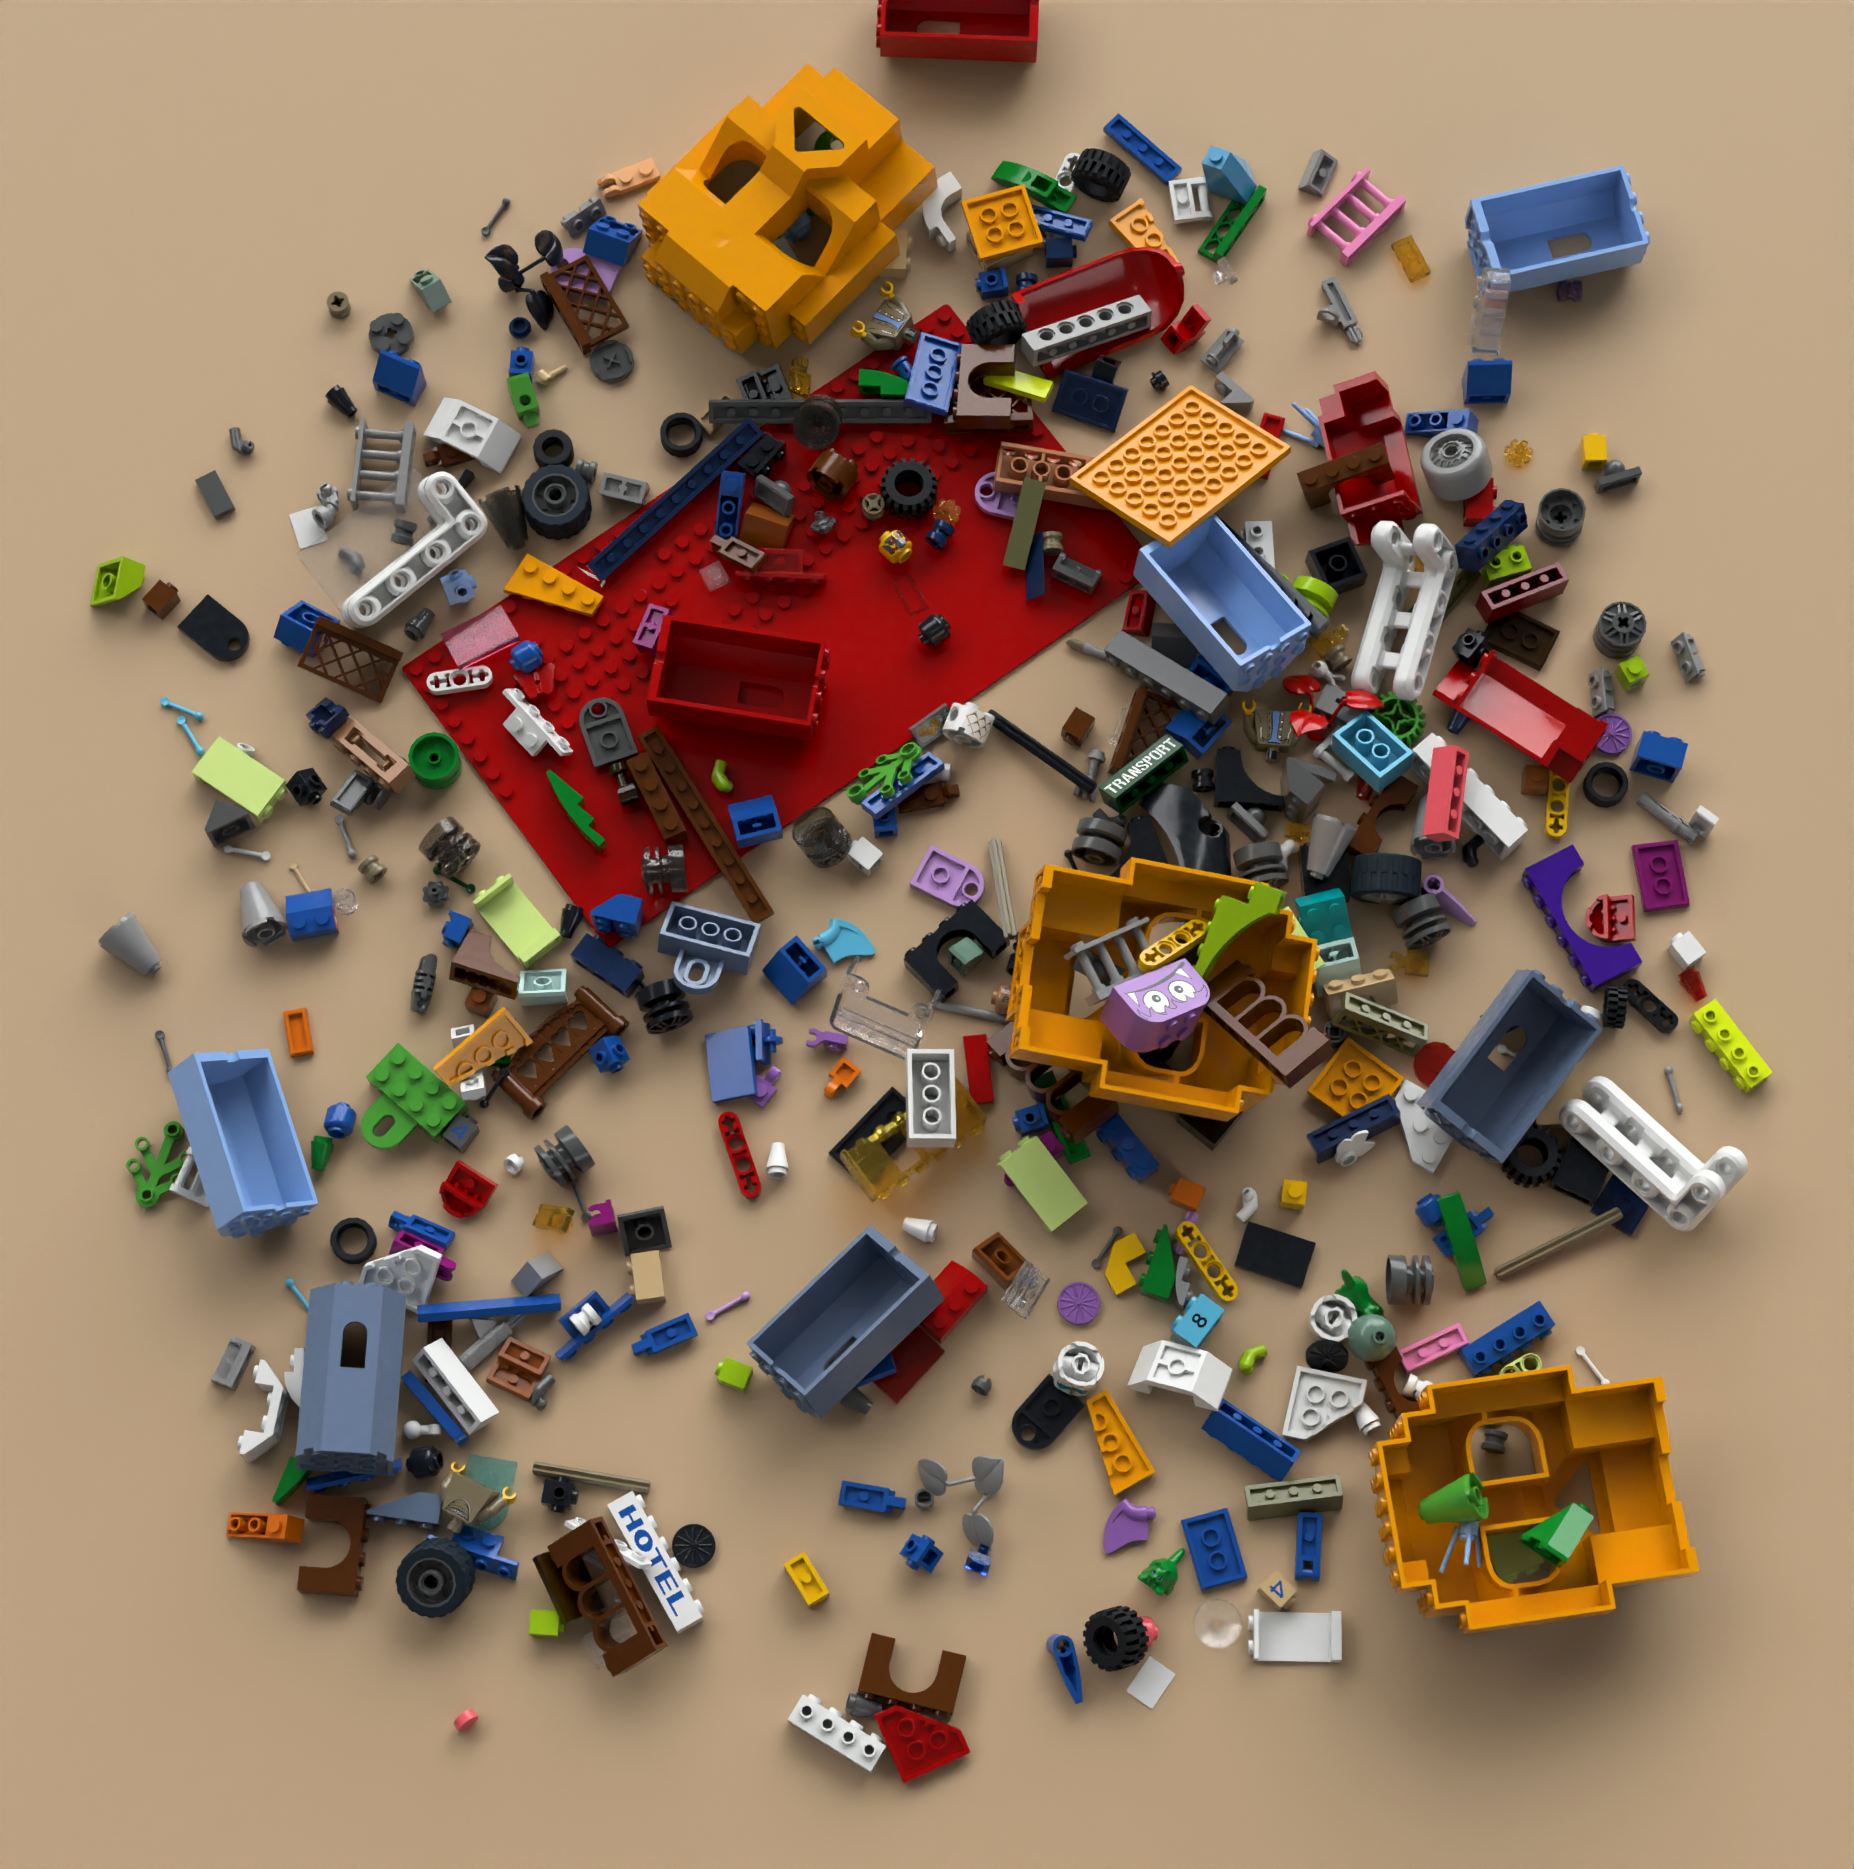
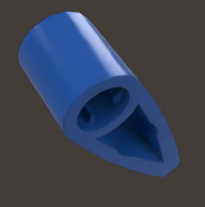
(1067, 1664)

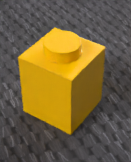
(1593, 451)
(1293, 1194)

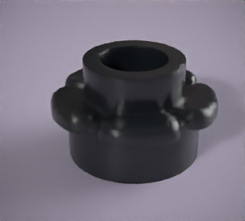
(1159, 381)

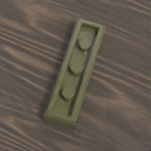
(1024, 523)

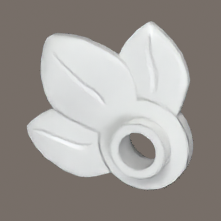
(1351, 1148)

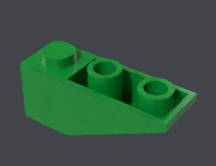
(1161, 1272)

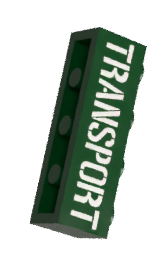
(1143, 774)

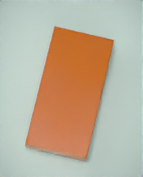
(298, 1032)

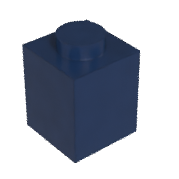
(1059, 252)

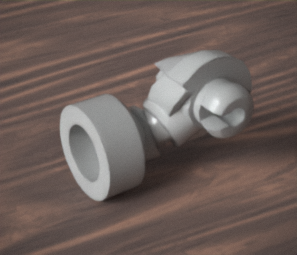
(324, 514)

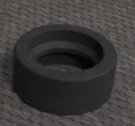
(677, 419)
(1614, 770)
(353, 1258)

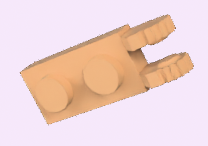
(629, 178)

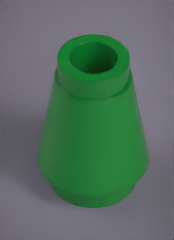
(320, 1152)

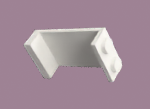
(1295, 1636)

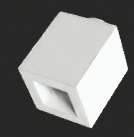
(865, 856)
(1686, 950)

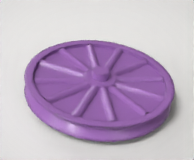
(1617, 735)
(1078, 1303)

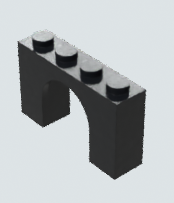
(967, 922)

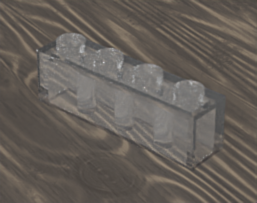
(1490, 311)

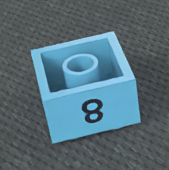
(1197, 1323)

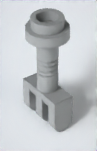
(1096, 758)

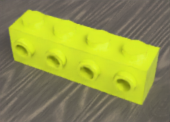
(1730, 1046)

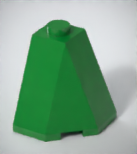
(1558, 1534)

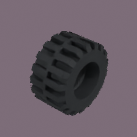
(1100, 175)
(996, 324)
(909, 472)
(1534, 1175)
(1101, 1641)

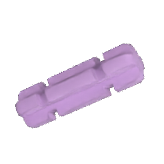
(1192, 1217)

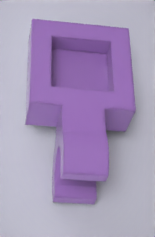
(830, 1039)
(765, 1087)

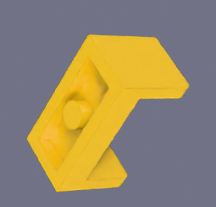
(806, 1579)

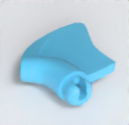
(843, 941)

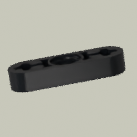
(1667, 1012)

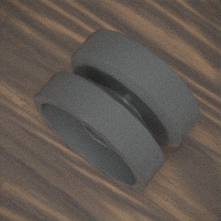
(1099, 842)

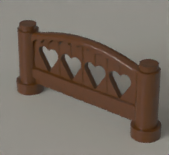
(599, 1021)

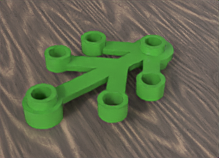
(886, 772)
(157, 1168)

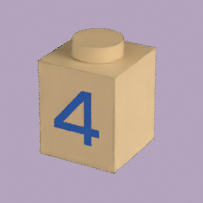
(1278, 1591)

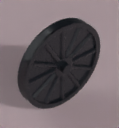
(1327, 1356)
(693, 1545)

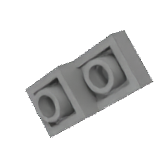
(1181, 1288)

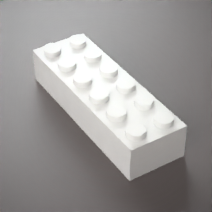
(1481, 807)

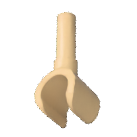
(545, 377)

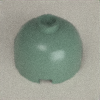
(1371, 1337)

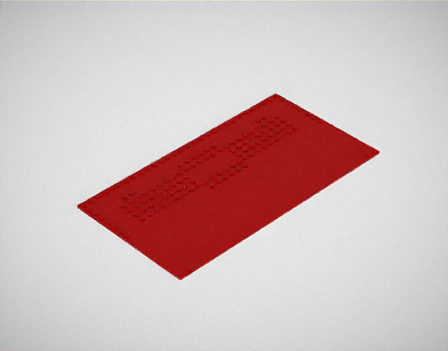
(878, 667)

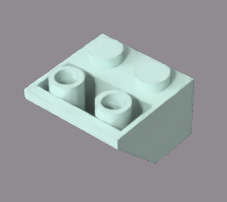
(1340, 962)

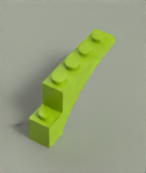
(1232, 919)

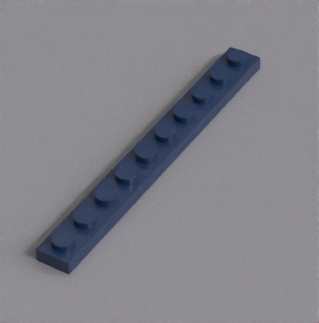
(674, 499)

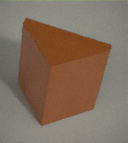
(765, 527)
(999, 1259)

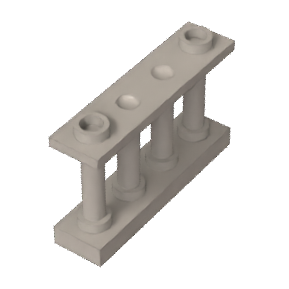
(403, 456)
(1079, 949)

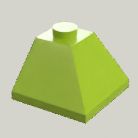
(116, 579)

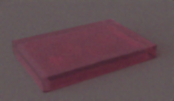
(480, 637)

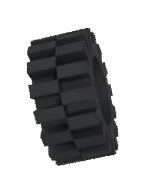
(1615, 1007)

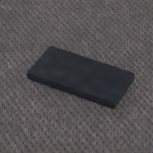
(880, 1113)

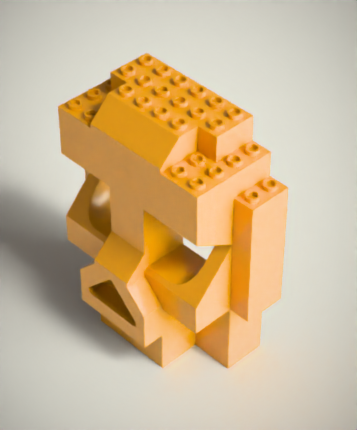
(723, 255)
(1087, 905)
(1608, 1427)

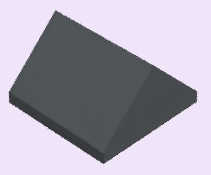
(1173, 644)
(227, 823)
(644, 1230)

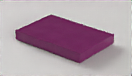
(1660, 876)

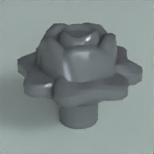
(822, 524)
(435, 893)

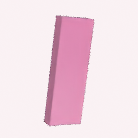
(1433, 1348)

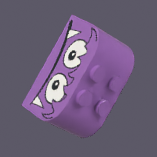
(1156, 1007)

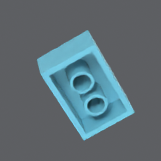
(1372, 750)

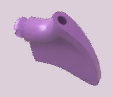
(1126, 1525)

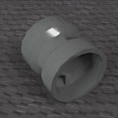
(403, 532)
(1336, 1036)

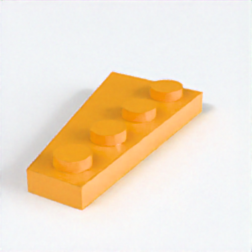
(1138, 229)
(545, 584)
(490, 1042)
(1120, 1450)

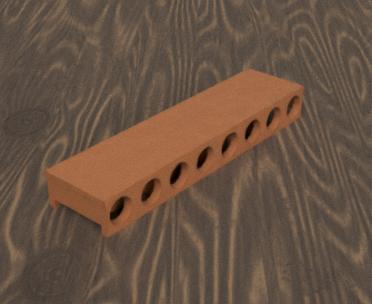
(1014, 466)

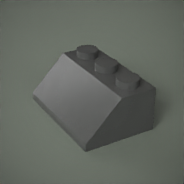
(1300, 791)

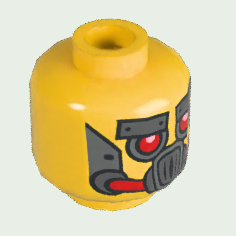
(895, 546)

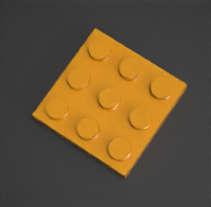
(1002, 223)
(1353, 1080)

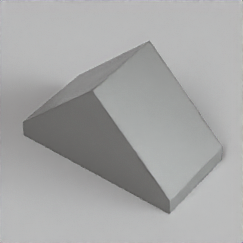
(536, 1273)

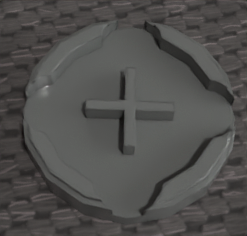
(611, 361)

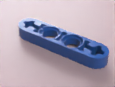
(434, 1408)

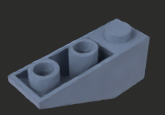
(416, 1508)

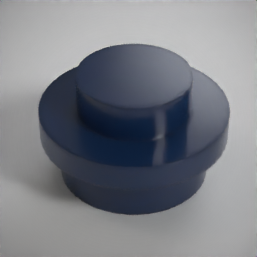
(520, 327)

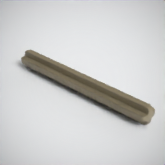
(1002, 889)
(592, 1477)

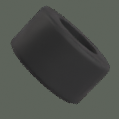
(552, 438)

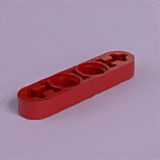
(738, 1155)

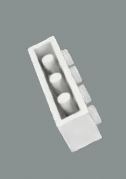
(1260, 538)
(459, 1390)
(837, 1733)

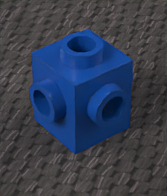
(609, 1054)
(921, 1553)

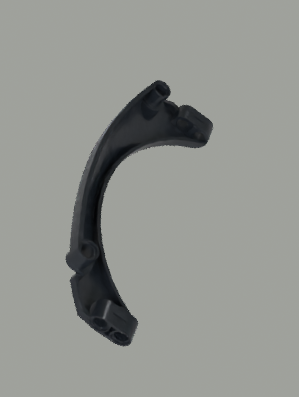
(1191, 834)

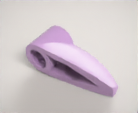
(1448, 901)

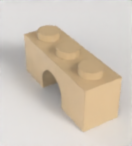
(1378, 984)

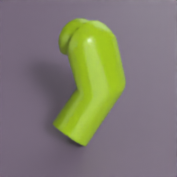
(719, 779)
(1248, 1358)

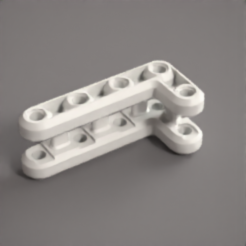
(447, 541)
(1386, 611)
(1649, 1156)

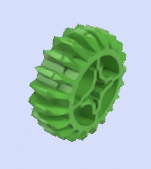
(1404, 721)

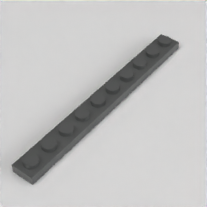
(784, 411)

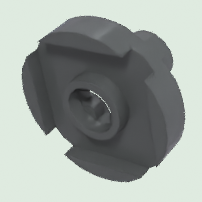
(391, 322)

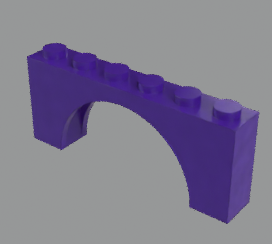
(1594, 963)

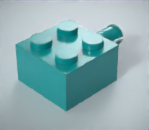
(1324, 916)

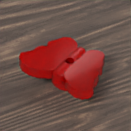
(544, 677)

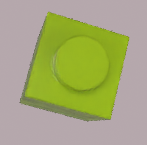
(1631, 673)
(734, 1374)
(545, 1624)

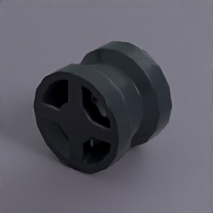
(1202, 780)

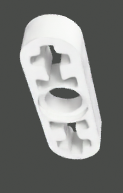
(467, 686)

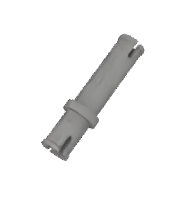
(1663, 814)

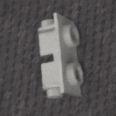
(588, 214)
(1222, 349)
(1684, 649)
(1599, 684)

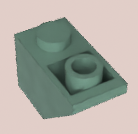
(430, 289)

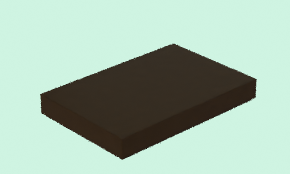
(1522, 638)
(563, 1598)

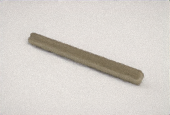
(1558, 1243)

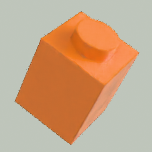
(1186, 1194)

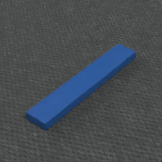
(488, 1308)

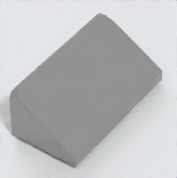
(1318, 173)

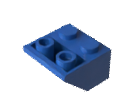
(612, 240)
(399, 377)
(1487, 381)
(1194, 733)
(755, 821)
(619, 915)
(794, 970)

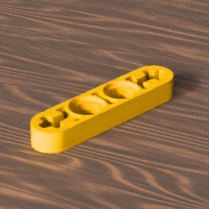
(1556, 796)
(1177, 949)
(1203, 1263)

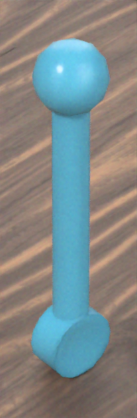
(165, 703)
(182, 722)
(290, 1284)

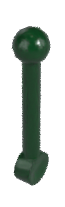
(469, 887)

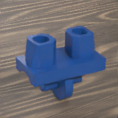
(765, 1041)

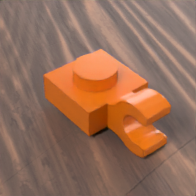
(843, 1075)

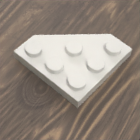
(1424, 1138)
(405, 1272)
(1320, 1401)

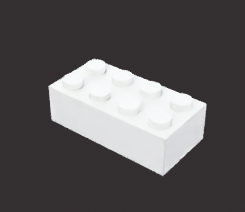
(930, 1098)

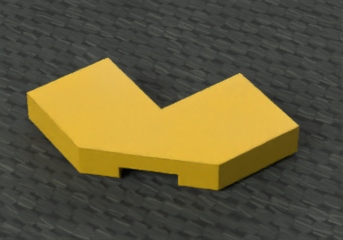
(1122, 1253)

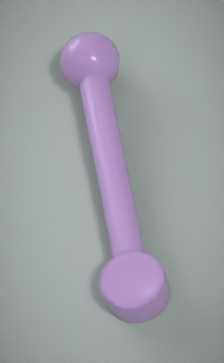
(710, 1315)

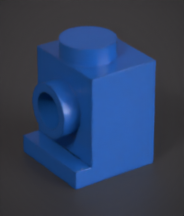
(989, 290)
(523, 355)
(886, 827)
(456, 929)
(1038, 1124)

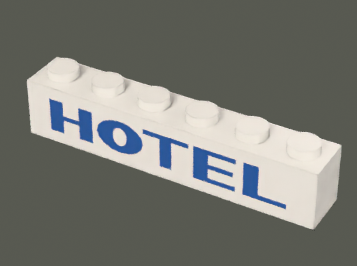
(663, 1573)

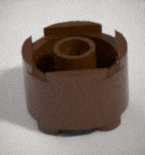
(833, 474)

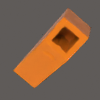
(266, 1527)

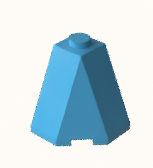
(1228, 175)

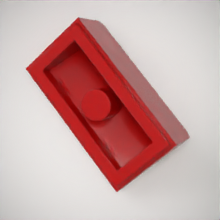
(1139, 613)

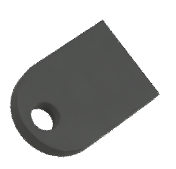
(606, 734)

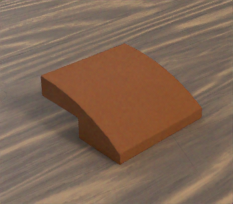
(518, 1368)

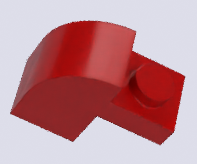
(1187, 331)

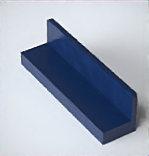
(1373, 1117)

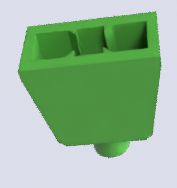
(523, 393)

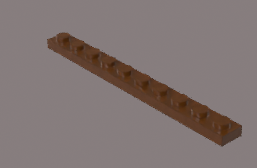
(705, 825)

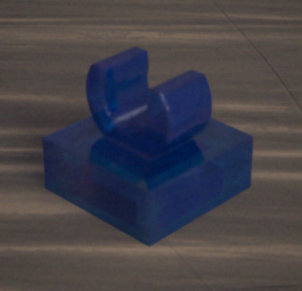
(979, 1560)

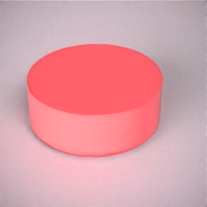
(465, 1720)

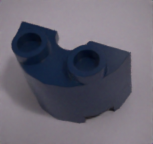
(327, 717)

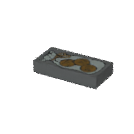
(930, 726)

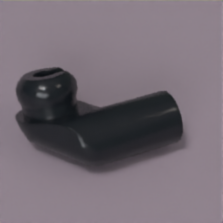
(1469, 851)

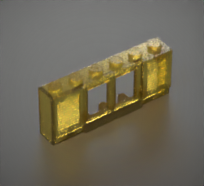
(878, 1172)

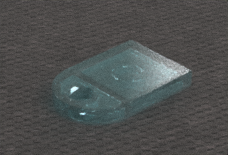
(495, 1475)

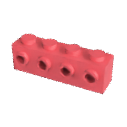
(1445, 793)

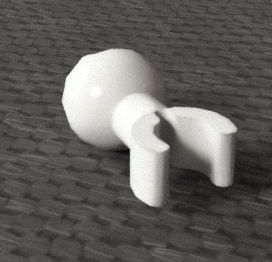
(1323, 672)
(413, 1429)

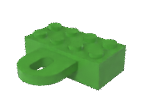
(411, 1098)

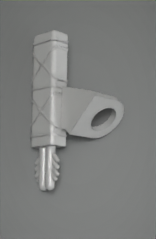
(1339, 310)
(489, 1336)

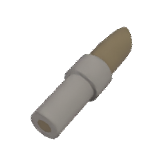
(1087, 648)

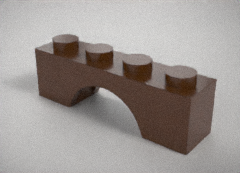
(1393, 797)
(657, 799)
(1384, 1381)

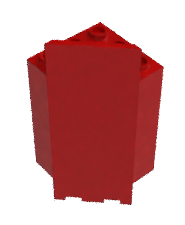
(1353, 420)
(1523, 714)

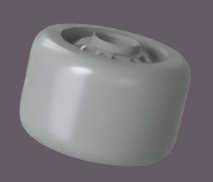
(1456, 464)

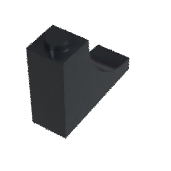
(1235, 786)
(1142, 842)

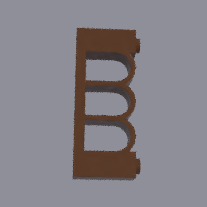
(1295, 1060)
(1075, 1122)
(567, 1554)

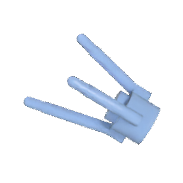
(1307, 414)
(1468, 1532)

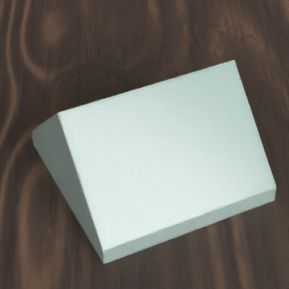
(543, 987)

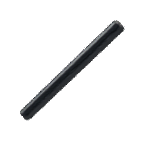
(1043, 753)

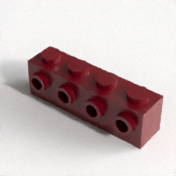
(1521, 592)

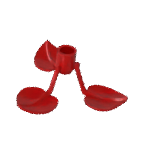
(1314, 724)

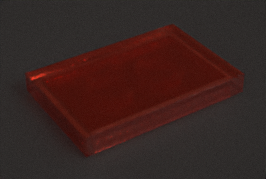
(912, 1361)

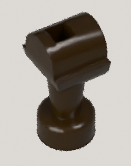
(626, 790)

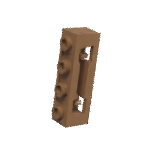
(397, 771)

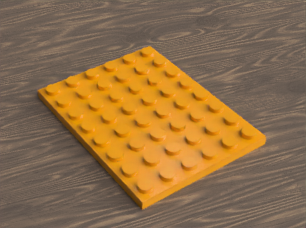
(1180, 466)

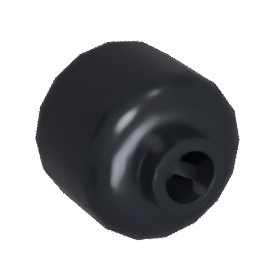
(934, 630)
(425, 1462)

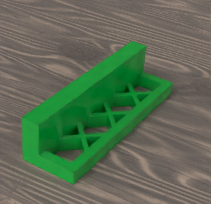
(1236, 226)

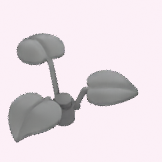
(988, 1480)

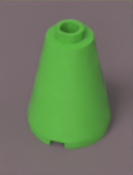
(1456, 1502)

